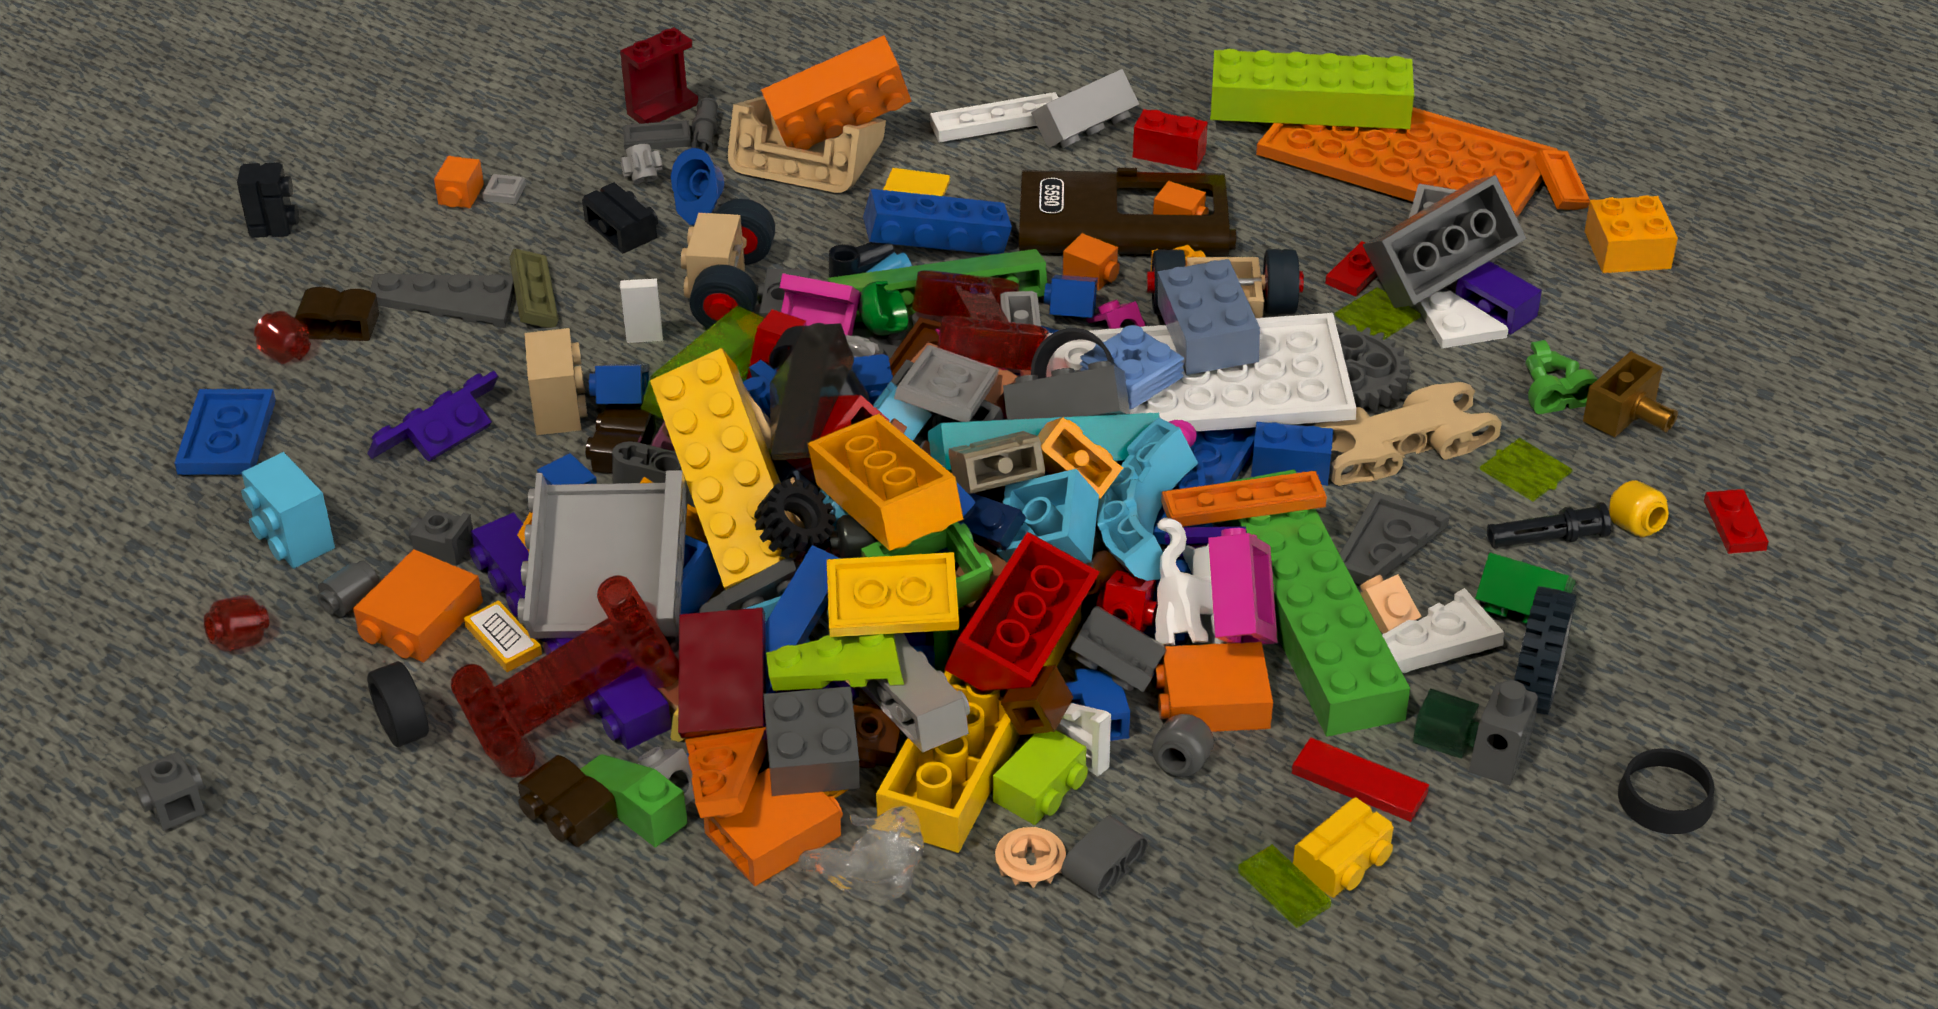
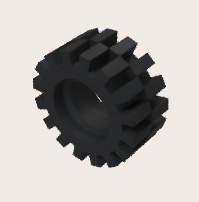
(804, 505)

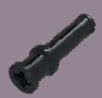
(1567, 519)

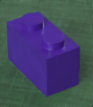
(1500, 295)

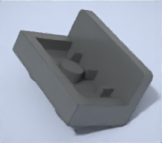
(1118, 649)

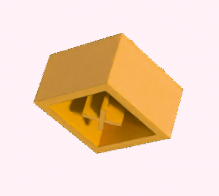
(1630, 234)

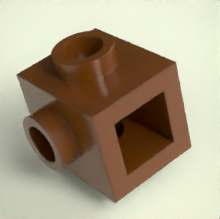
(875, 736)

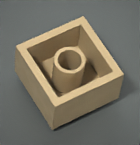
(555, 381)

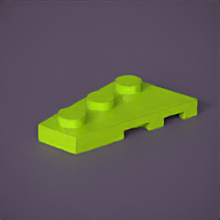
(835, 659)

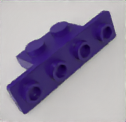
(444, 424)

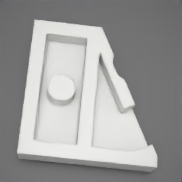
(1092, 729)

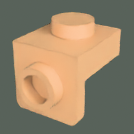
(1388, 602)

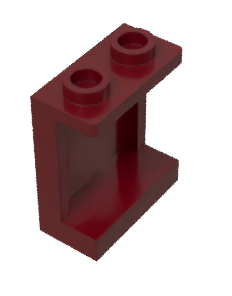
(657, 77)

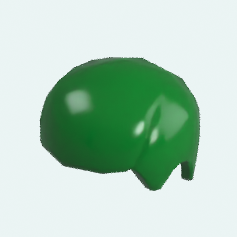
(882, 309)

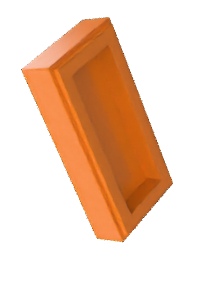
(1562, 179)

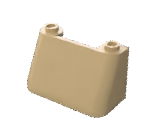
(829, 165)

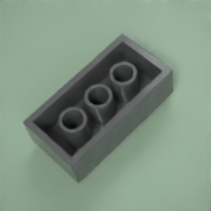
(1444, 241)

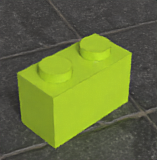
(1040, 776)

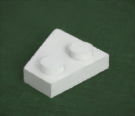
(1458, 321)

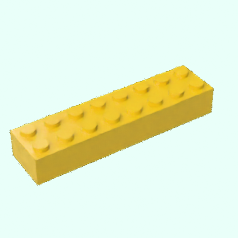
(956, 778)

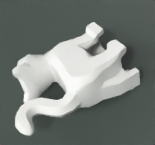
(1184, 598)

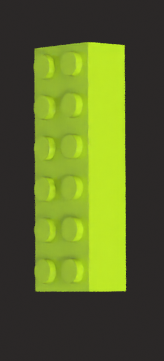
(1312, 89)

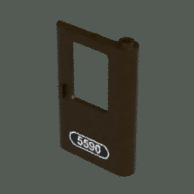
(1067, 203)

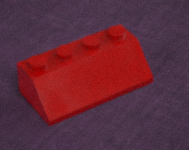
(1021, 617)

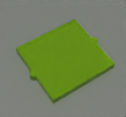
(1377, 313)
(1526, 469)

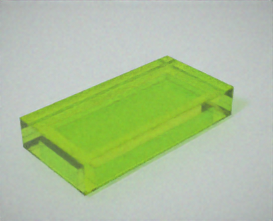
(1284, 886)

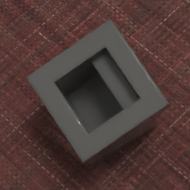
(442, 535)

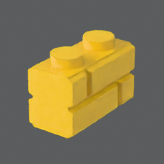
(1344, 847)

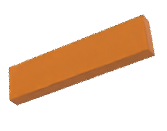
(1244, 499)

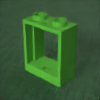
(958, 539)

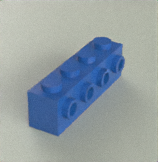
(936, 222)

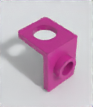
(1116, 314)

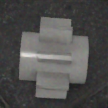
(641, 163)

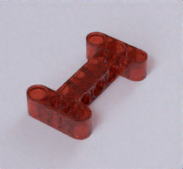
(974, 320)
(564, 677)

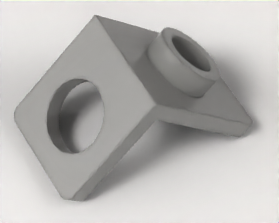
(667, 762)

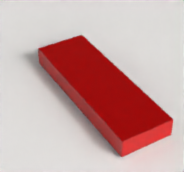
(1360, 779)

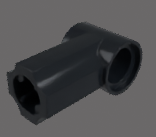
(851, 260)

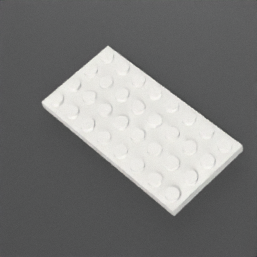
(1295, 381)

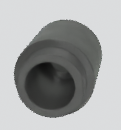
(347, 587)

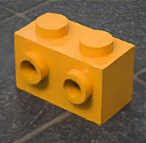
(1068, 448)

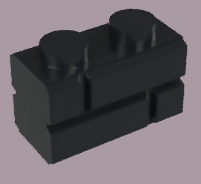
(266, 200)
(620, 217)

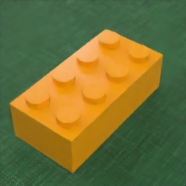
(885, 481)

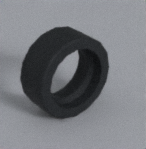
(398, 703)

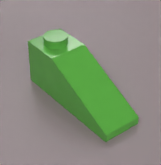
(642, 796)

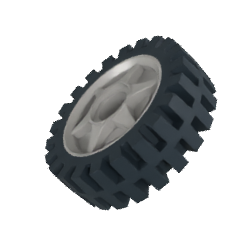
(1545, 644)

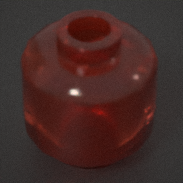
(282, 337)
(236, 622)

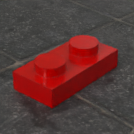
(1736, 521)

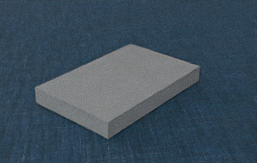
(947, 384)

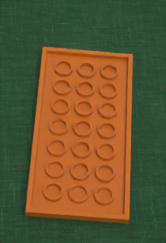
(1395, 161)

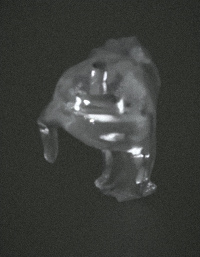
(879, 862)

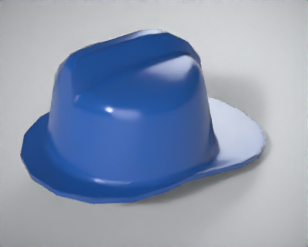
(694, 176)

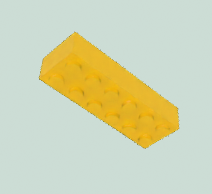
(721, 460)

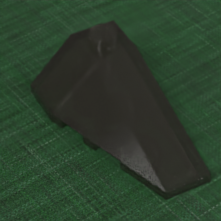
(807, 388)

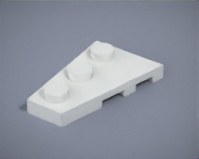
(1444, 634)

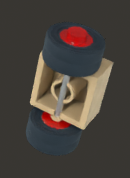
(717, 257)
(1274, 290)

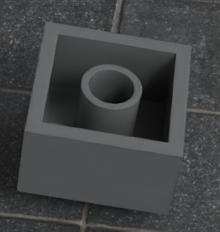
(811, 741)

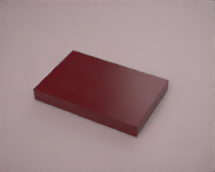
(721, 672)

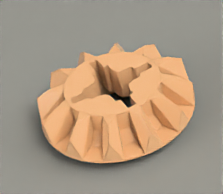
(1046, 848)

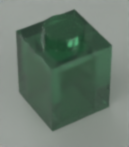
(1446, 723)

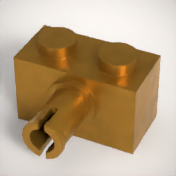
(1627, 394)

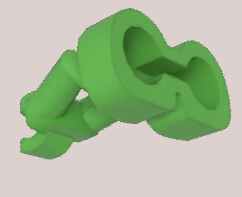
(1547, 391)

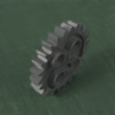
(1373, 367)

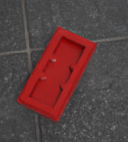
(1352, 272)

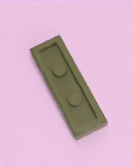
(533, 288)

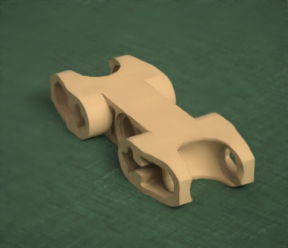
(1422, 424)

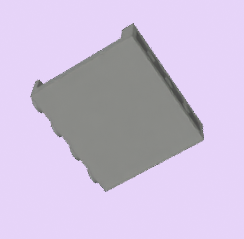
(597, 533)

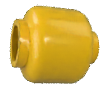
(1638, 508)

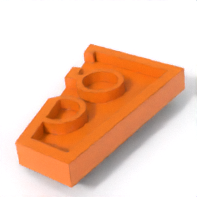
(725, 770)

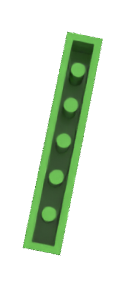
(1022, 267)

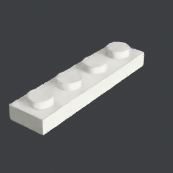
(987, 117)

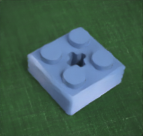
(1146, 362)

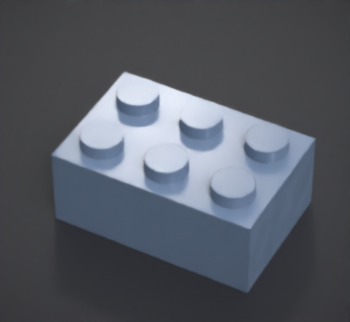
(1208, 316)

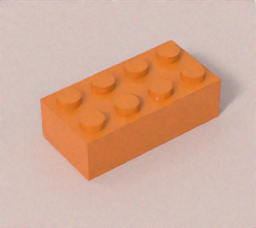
(837, 94)

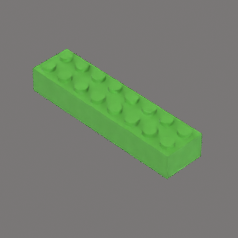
(1327, 625)

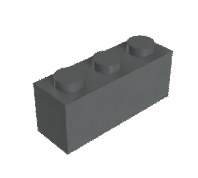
(1069, 393)

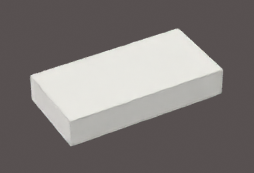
(641, 310)

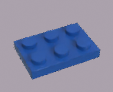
(225, 431)

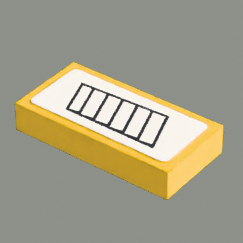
(502, 636)

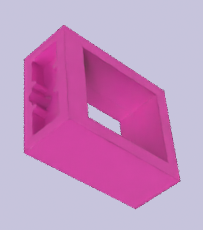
(1242, 588)

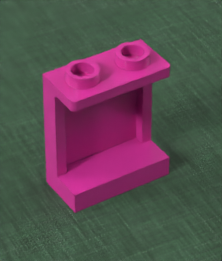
(820, 301)

